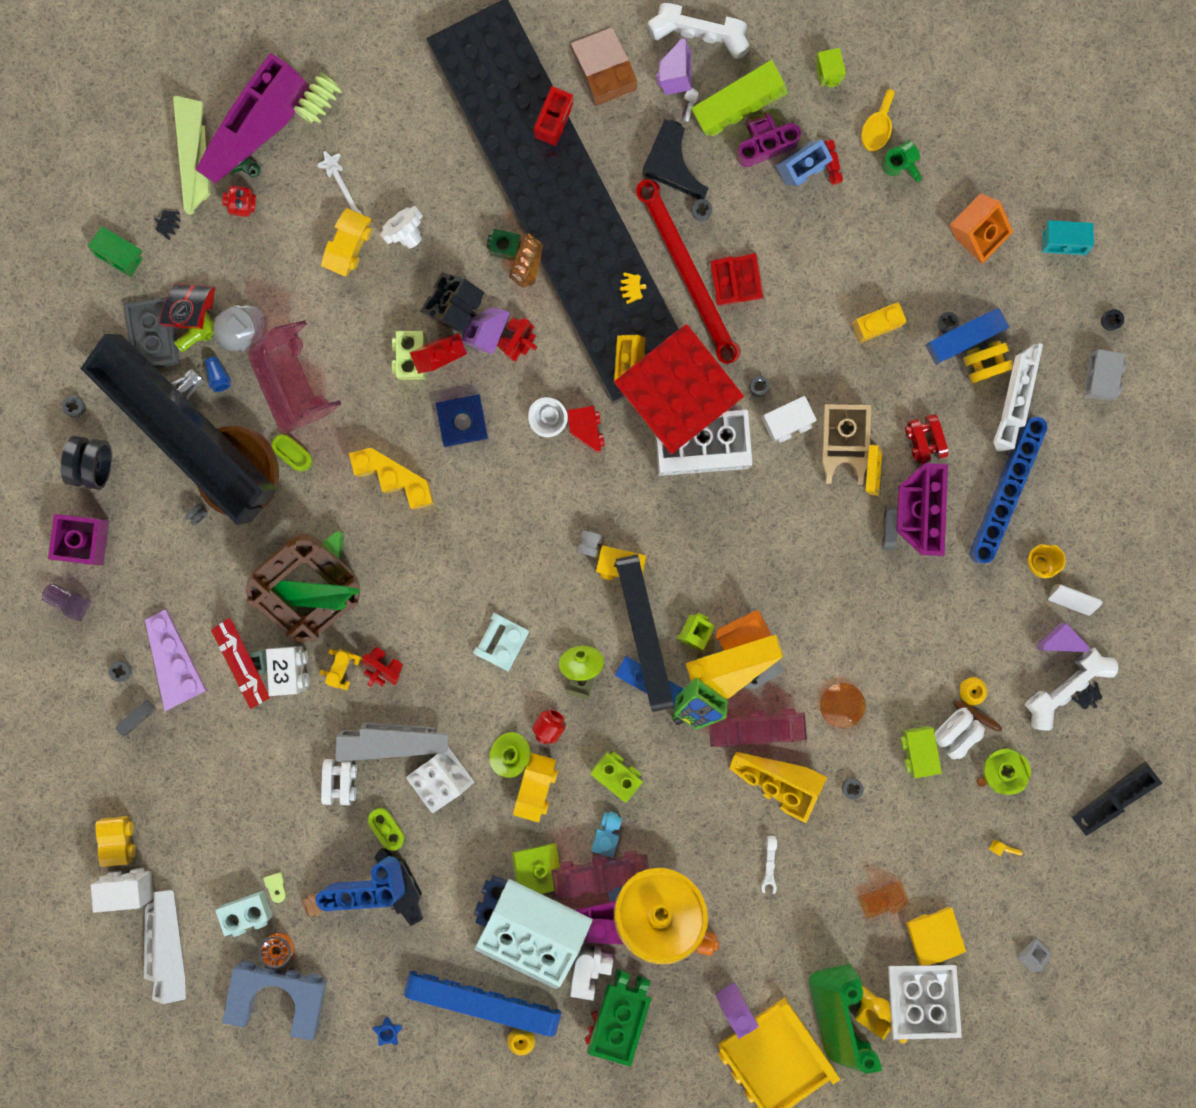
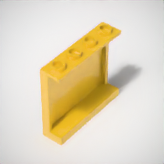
(777, 1060)

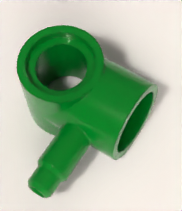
(907, 155)

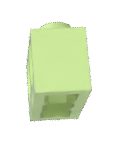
(403, 355)

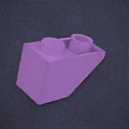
(485, 330)

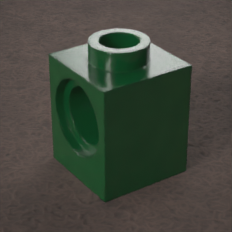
(511, 251)

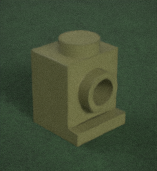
(580, 691)

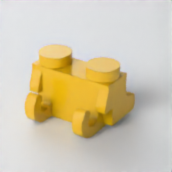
(339, 667)

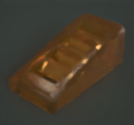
(524, 270)

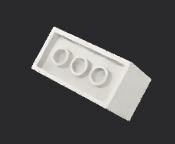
(715, 452)

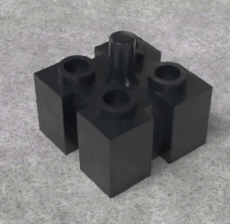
(453, 302)

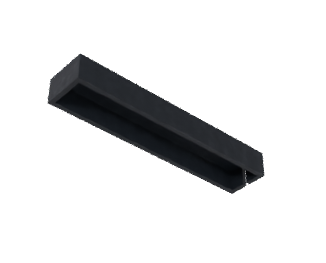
(178, 428)

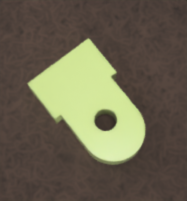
(273, 883)

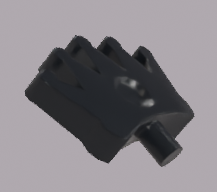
(166, 223)
(1088, 697)

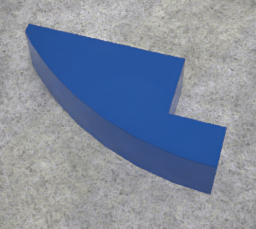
(967, 336)

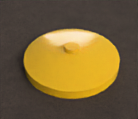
(660, 916)

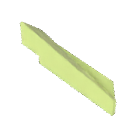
(191, 148)

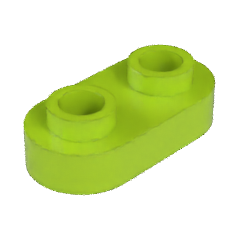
(385, 829)

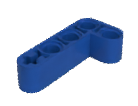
(356, 893)

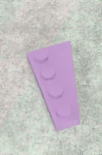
(173, 664)

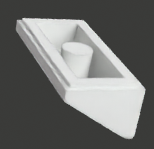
(1074, 599)

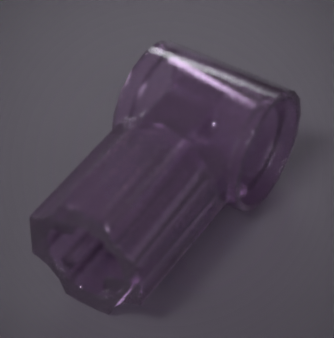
(70, 603)

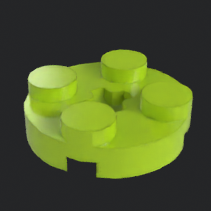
(1011, 759)

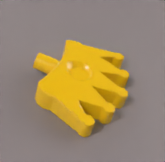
(633, 287)

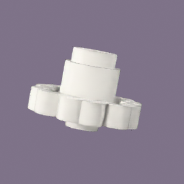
(403, 228)

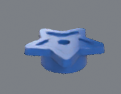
(387, 1038)

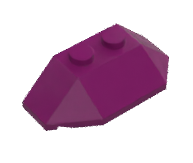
(923, 509)

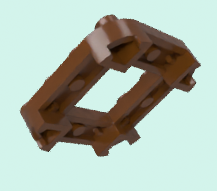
(293, 553)

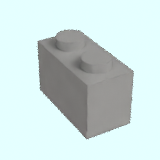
(1104, 375)

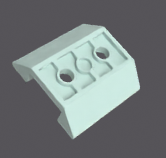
(536, 929)

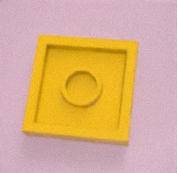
(874, 470)

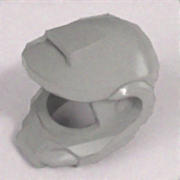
(239, 327)

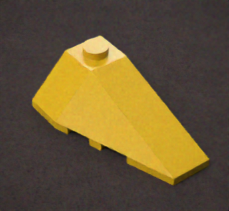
(736, 667)
(788, 783)

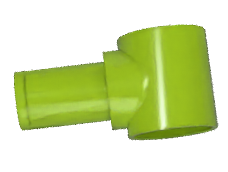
(194, 335)

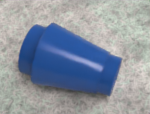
(216, 374)

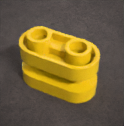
(975, 358)

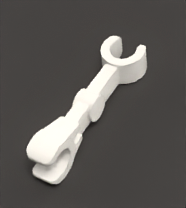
(771, 846)

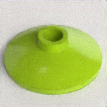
(581, 663)
(502, 752)

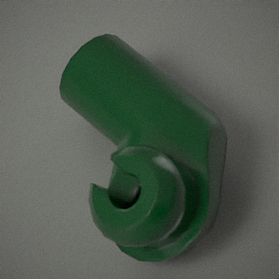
(249, 167)

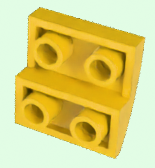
(936, 937)

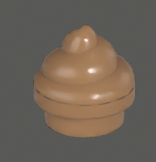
(310, 906)

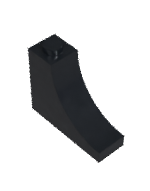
(667, 164)

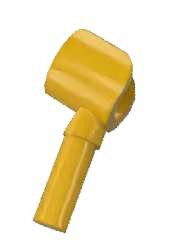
(998, 848)

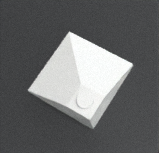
(924, 1002)

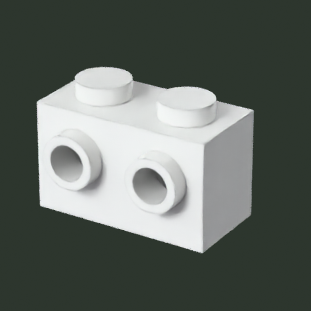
(788, 419)

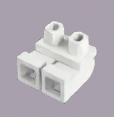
(588, 964)

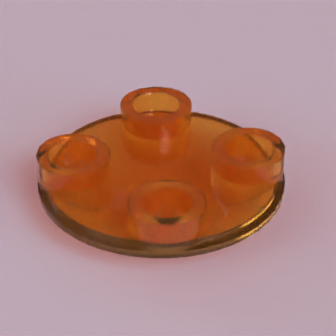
(842, 705)

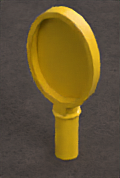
(878, 126)

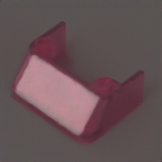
(284, 381)

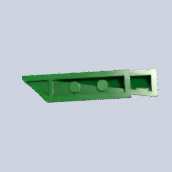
(315, 595)

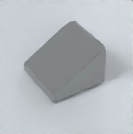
(1035, 956)

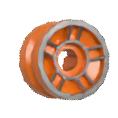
(279, 959)

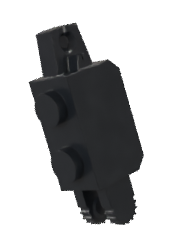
(409, 903)

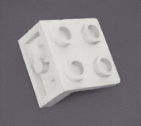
(440, 780)

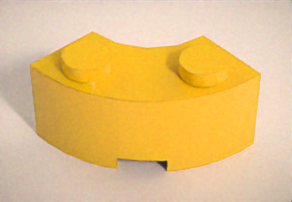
(343, 252)
(534, 787)

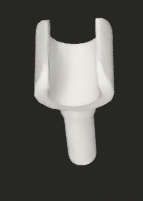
(691, 96)

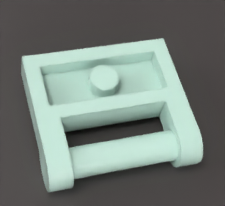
(508, 645)

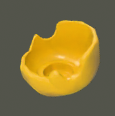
(1053, 558)

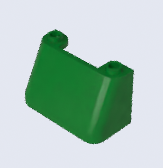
(831, 995)

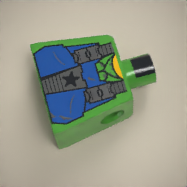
(699, 705)

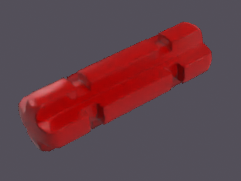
(833, 166)

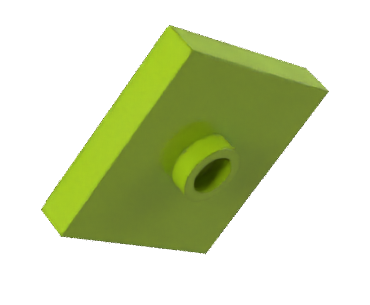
(534, 867)

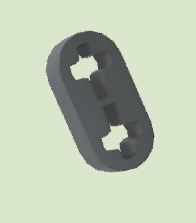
(889, 528)
(135, 718)

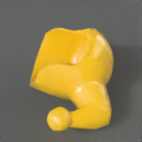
(875, 1014)

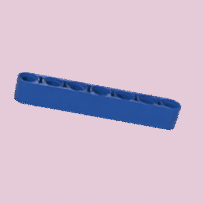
(1016, 483)
(483, 1005)

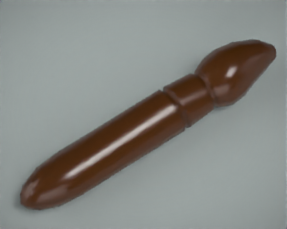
(985, 720)

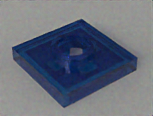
(450, 409)

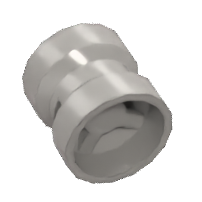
(590, 544)

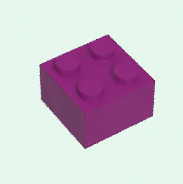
(78, 539)

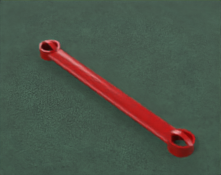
(688, 271)

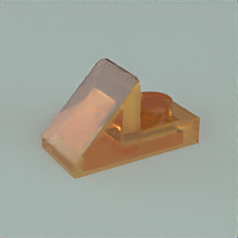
(884, 899)

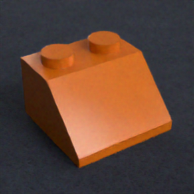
(982, 227)

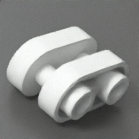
(959, 733)
(347, 772)

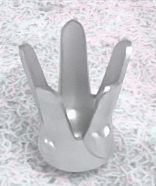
(188, 383)

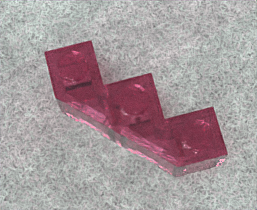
(759, 728)
(597, 876)

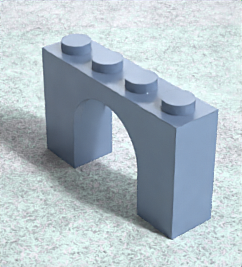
(306, 992)

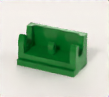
(115, 251)

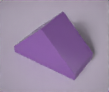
(1063, 639)

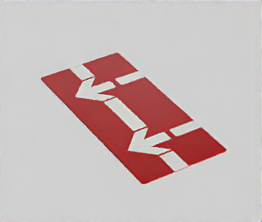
(240, 663)

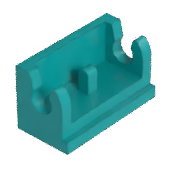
(1068, 237)

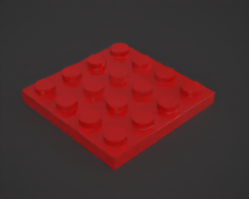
(678, 389)

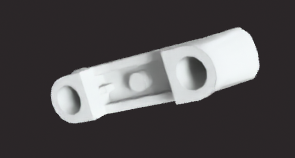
(670, 20)
(1090, 665)

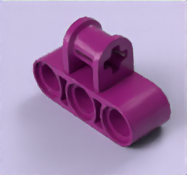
(762, 131)

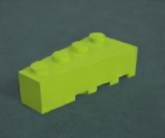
(740, 99)

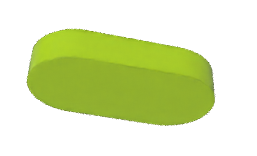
(292, 452)

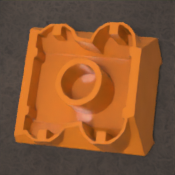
(743, 631)

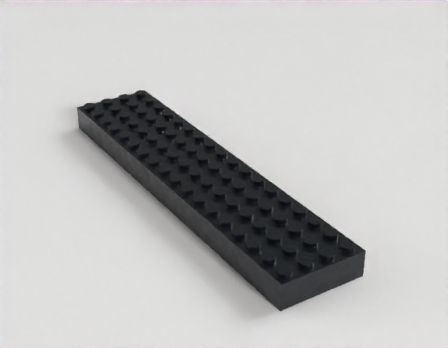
(550, 186)

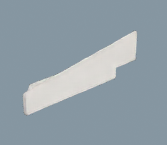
(1018, 397)
(163, 949)

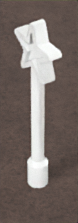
(331, 166)

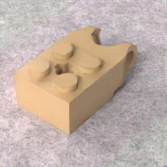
(844, 448)

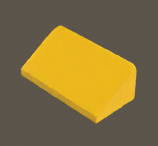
(628, 352)

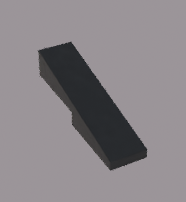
(1116, 798)

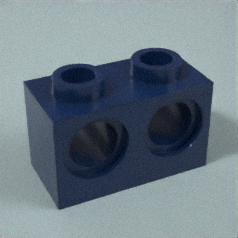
(490, 900)

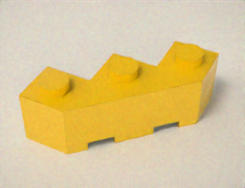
(392, 477)

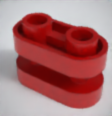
(921, 450)

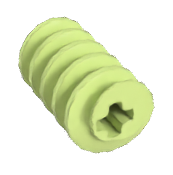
(317, 99)

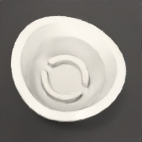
(547, 417)

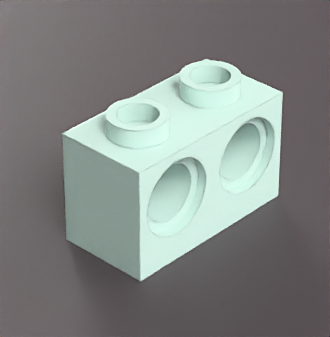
(243, 910)

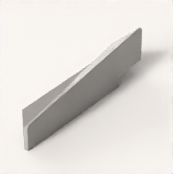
(389, 740)

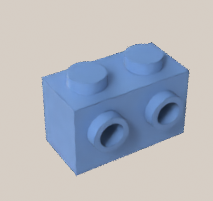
(804, 162)

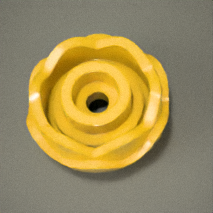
(966, 691)
(517, 1047)

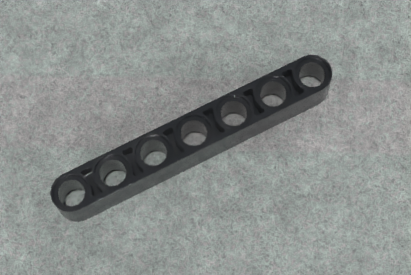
(644, 633)

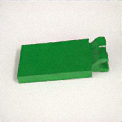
(620, 1020)

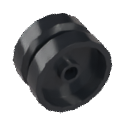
(86, 462)

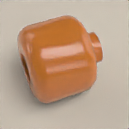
(708, 944)

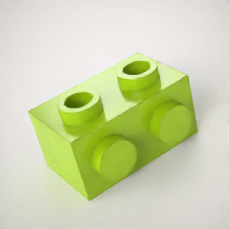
(920, 752)
(617, 776)

